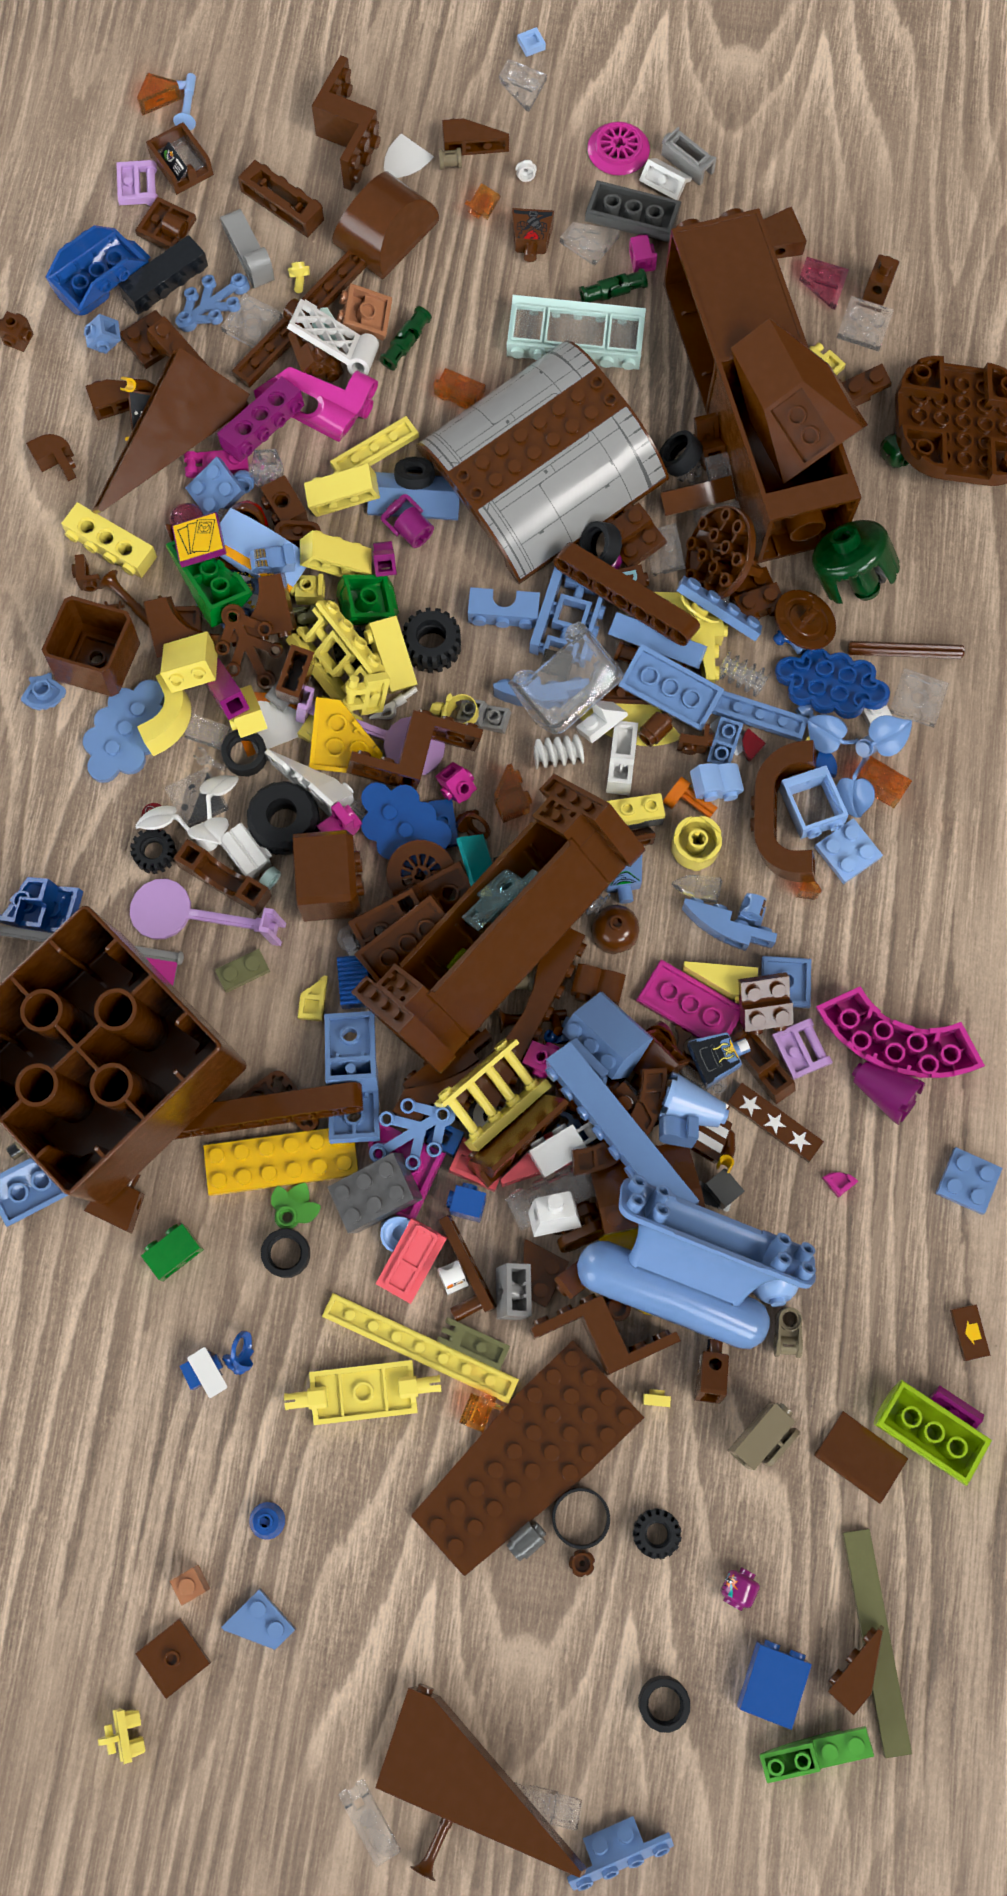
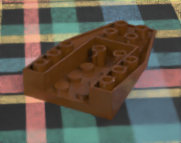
(792, 399)

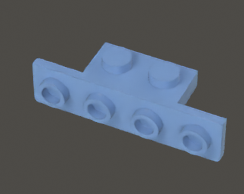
(617, 1849)

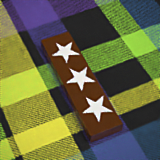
(775, 1122)

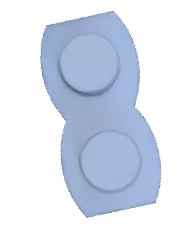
(717, 781)

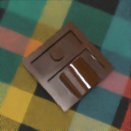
(165, 224)

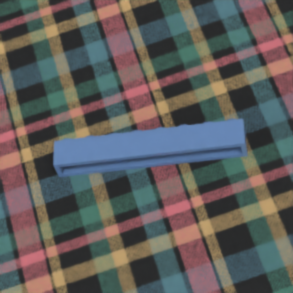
(612, 1121)

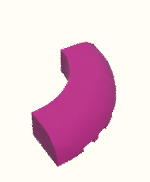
(897, 1045)

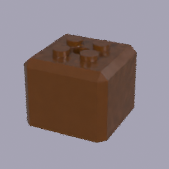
(90, 630)
(327, 875)

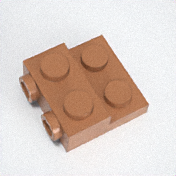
(365, 311)

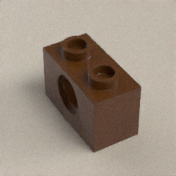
(281, 492)

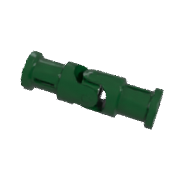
(614, 286)
(405, 338)

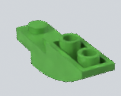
(815, 1753)

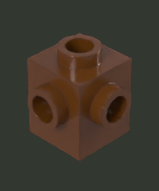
(15, 331)

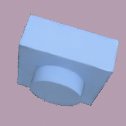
(531, 42)

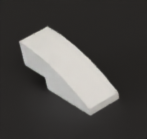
(622, 758)

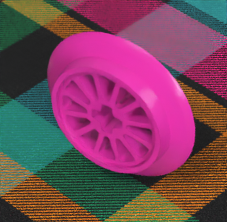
(633, 149)

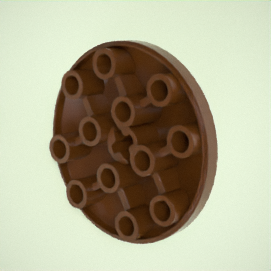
(722, 550)

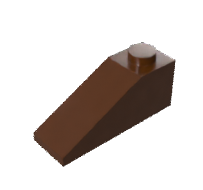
(473, 137)
(108, 398)

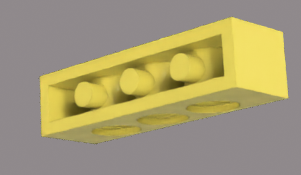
(82, 519)

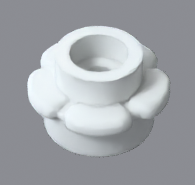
(528, 174)

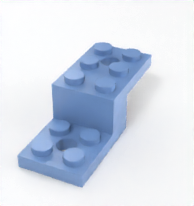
(357, 1063)

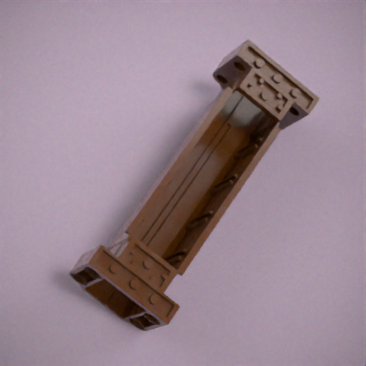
(577, 851)

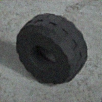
(273, 799)

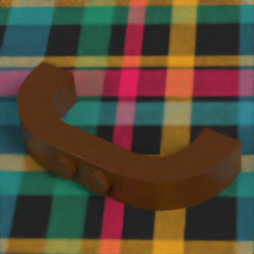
(781, 764)

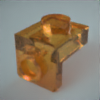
(483, 202)
(478, 1411)

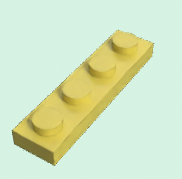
(377, 446)

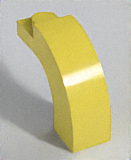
(169, 723)

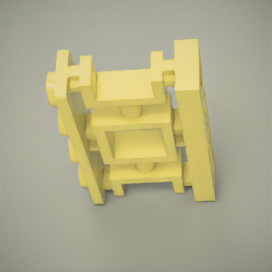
(325, 669)

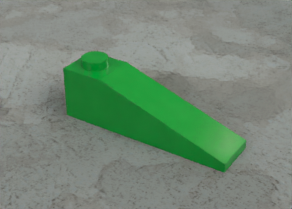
(212, 586)

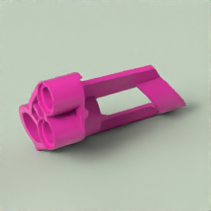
(336, 407)

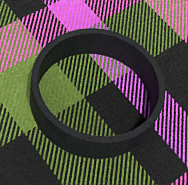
(607, 1522)

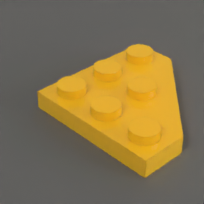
(336, 736)

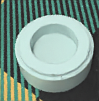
(270, 877)

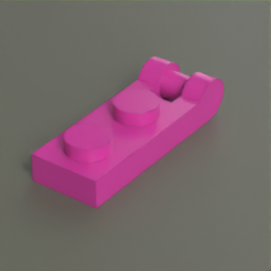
(205, 458)

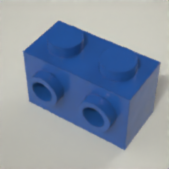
(466, 1202)

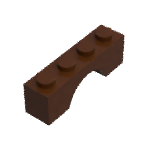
(228, 882)

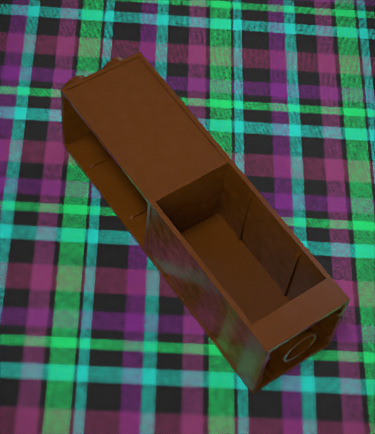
(720, 289)

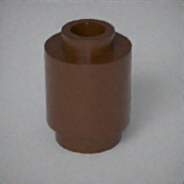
(655, 728)

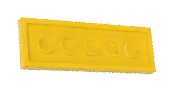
(277, 1162)

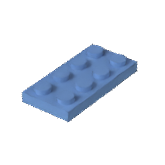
(671, 687)

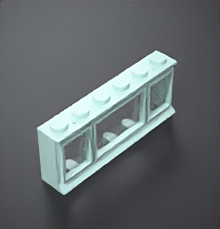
(604, 331)

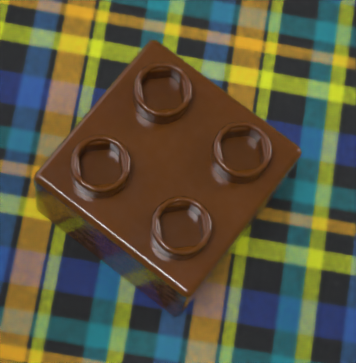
(101, 1059)

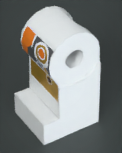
(452, 1277)

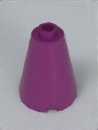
(888, 1089)

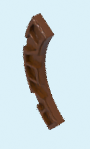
(645, 1113)

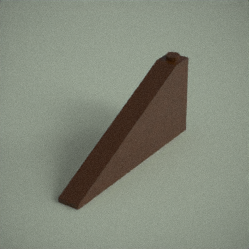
(180, 413)
(450, 1774)

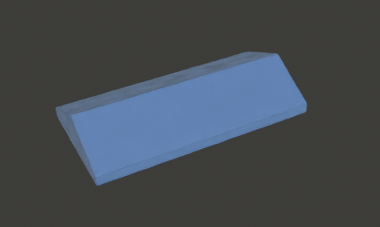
(436, 500)
(25, 1191)

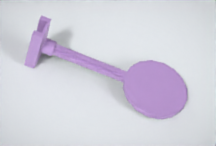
(392, 738)
(164, 907)

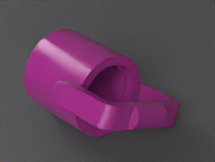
(410, 523)

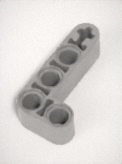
(250, 254)

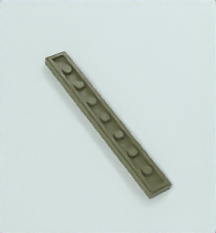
(870, 1614)

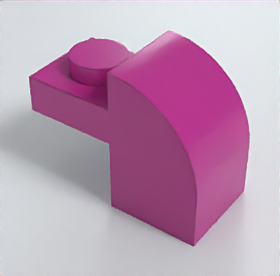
(342, 819)

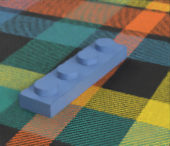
(726, 612)
(761, 716)

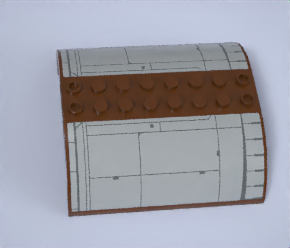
(546, 457)

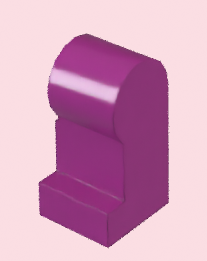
(384, 557)

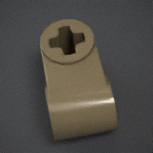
(788, 1335)

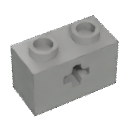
(513, 1291)

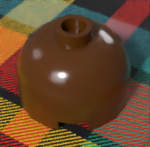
(615, 929)

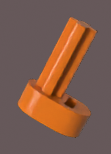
(683, 790)

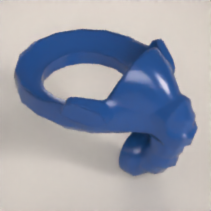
(242, 1362)

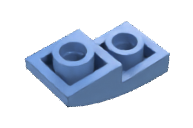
(725, 741)

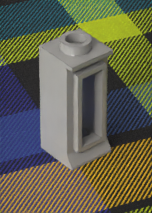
(687, 156)

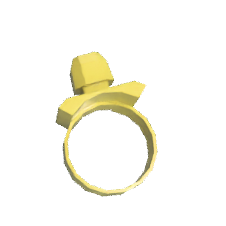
(440, 709)

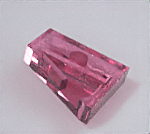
(824, 280)

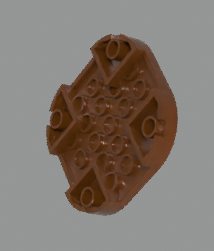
(954, 421)

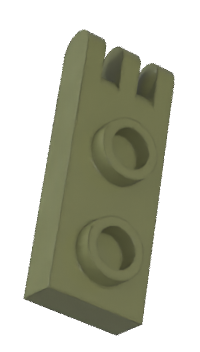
(474, 1344)

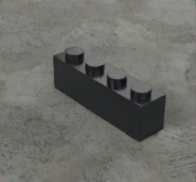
(163, 275)

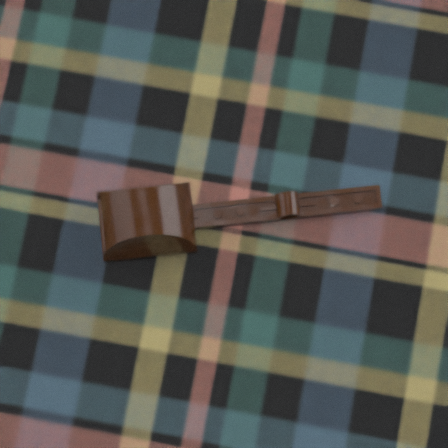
(375, 235)

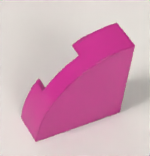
(839, 1182)

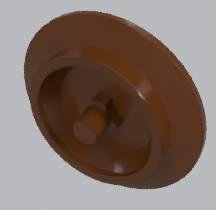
(805, 619)

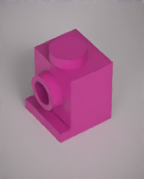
(642, 253)

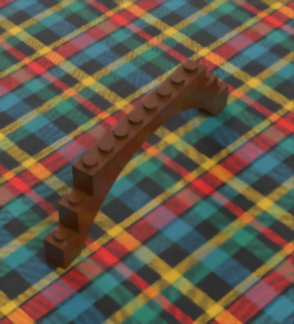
(548, 985)

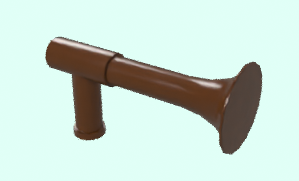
(110, 581)
(556, 1017)
(425, 1867)

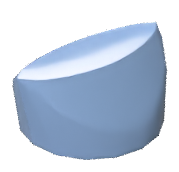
(392, 1230)

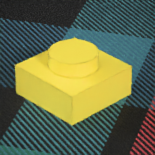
(656, 1398)

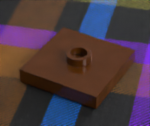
(173, 1658)

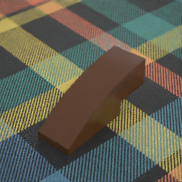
(698, 495)
(765, 1068)

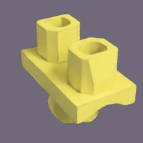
(127, 1747)

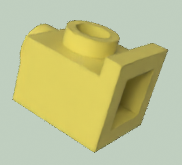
(309, 589)

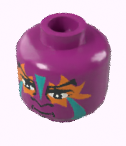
(740, 1589)

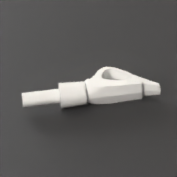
(391, 706)

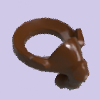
(465, 824)

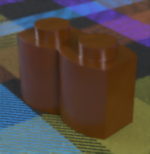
(593, 980)

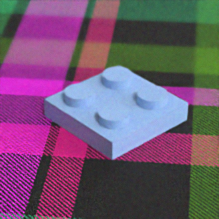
(848, 851)

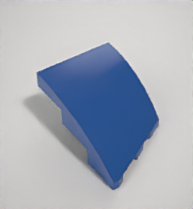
(41, 905)

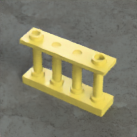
(515, 1103)

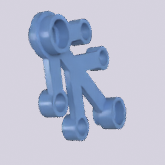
(190, 317)
(415, 1130)

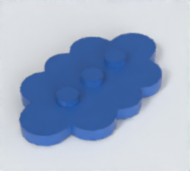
(832, 683)
(400, 818)

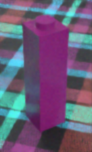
(227, 693)

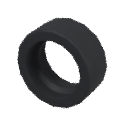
(687, 459)
(612, 536)
(248, 769)
(266, 1248)
(643, 1701)

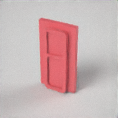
(411, 1260)

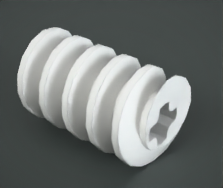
(558, 751)

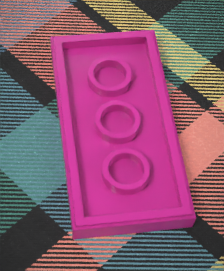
(688, 1002)

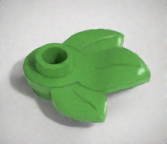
(294, 1202)

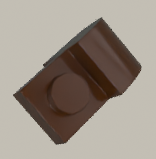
(707, 432)
(53, 450)

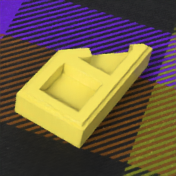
(313, 1001)

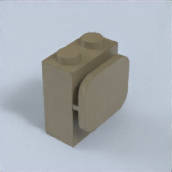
(765, 1437)

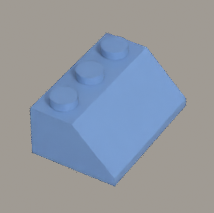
(608, 1035)

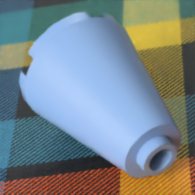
(688, 1099)

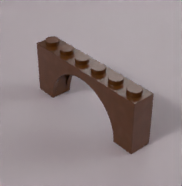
(272, 606)

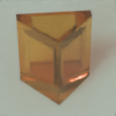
(809, 890)

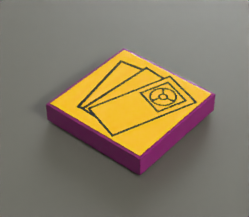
(199, 539)

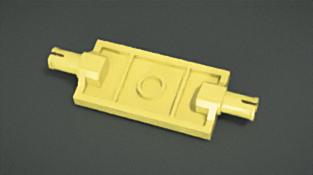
(362, 1392)

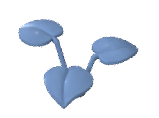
(886, 735)

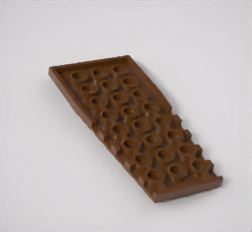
(527, 1458)

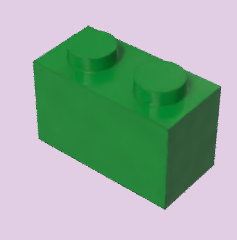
(171, 1252)

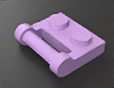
(129, 182)
(794, 1051)

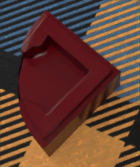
(751, 744)

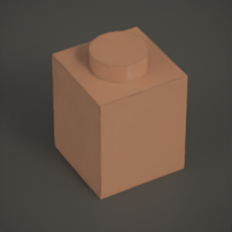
(190, 1585)

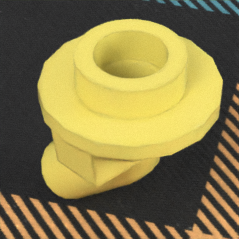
(298, 271)

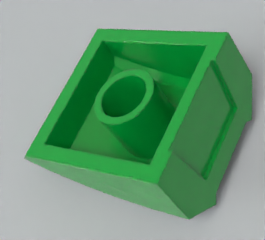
(366, 598)

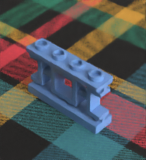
(553, 610)

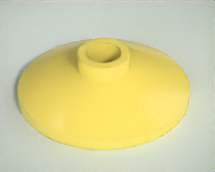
(699, 612)

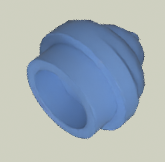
(245, 480)

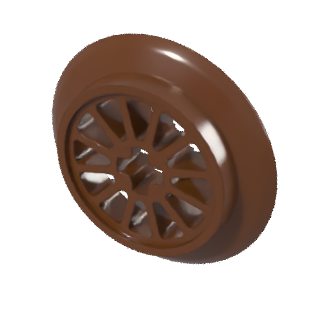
(404, 853)

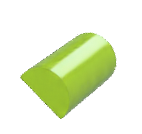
(932, 1432)

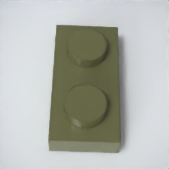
(242, 970)

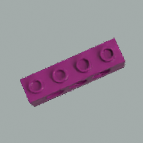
(261, 419)

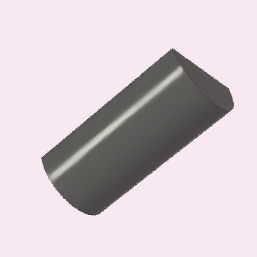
(632, 211)

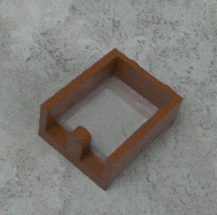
(190, 152)

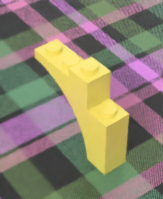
(709, 635)

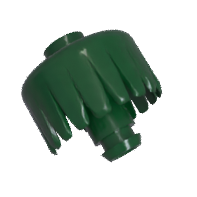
(851, 555)

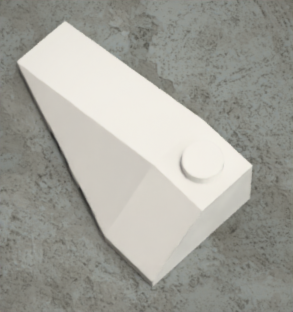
(323, 788)

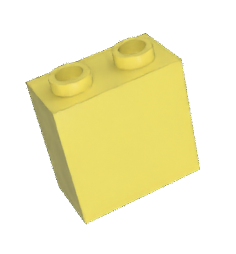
(189, 662)

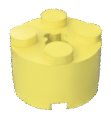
(693, 830)

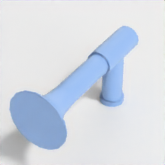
(184, 116)

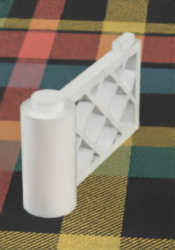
(359, 351)

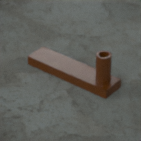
(483, 1297)

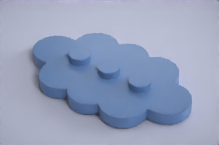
(115, 739)

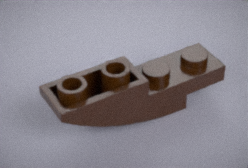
(867, 384)
(464, 1059)

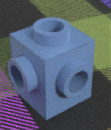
(102, 333)

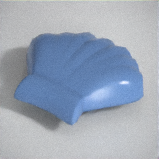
(43, 692)

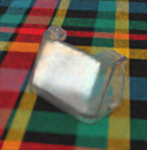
(568, 681)

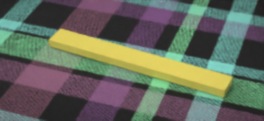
(420, 1348)

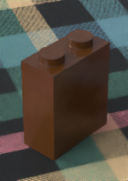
(295, 674)

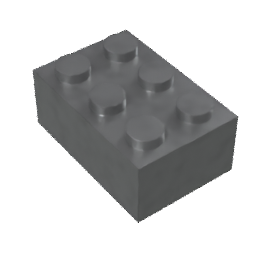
(375, 1193)

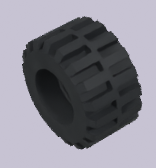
(428, 623)

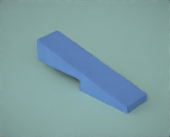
(638, 633)

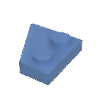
(260, 1622)

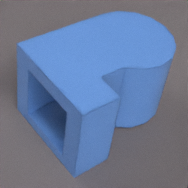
(679, 1130)

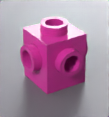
(456, 783)
(536, 1058)

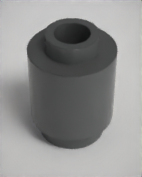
(527, 1540)

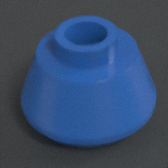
(274, 1524)

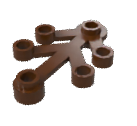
(247, 643)

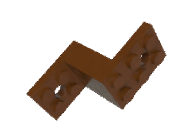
(346, 123)
(421, 730)
(603, 1333)

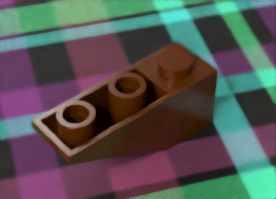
(857, 1680)

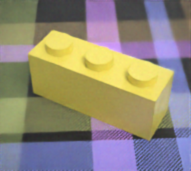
(342, 490)
(334, 555)
(390, 647)

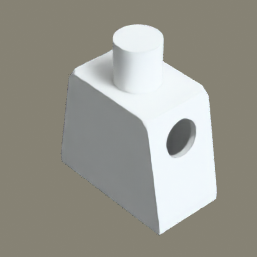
(553, 1214)

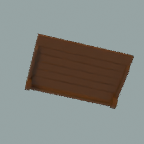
(861, 1457)

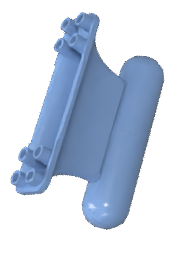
(694, 1265)

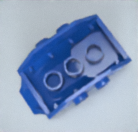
(93, 267)

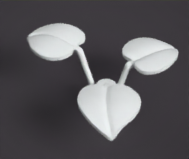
(206, 834)

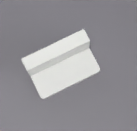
(664, 178)

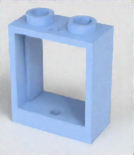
(806, 781)

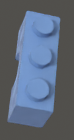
(521, 613)

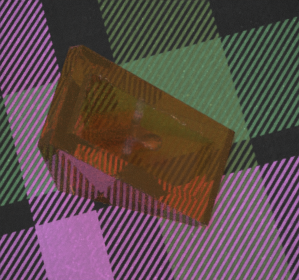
(157, 93)

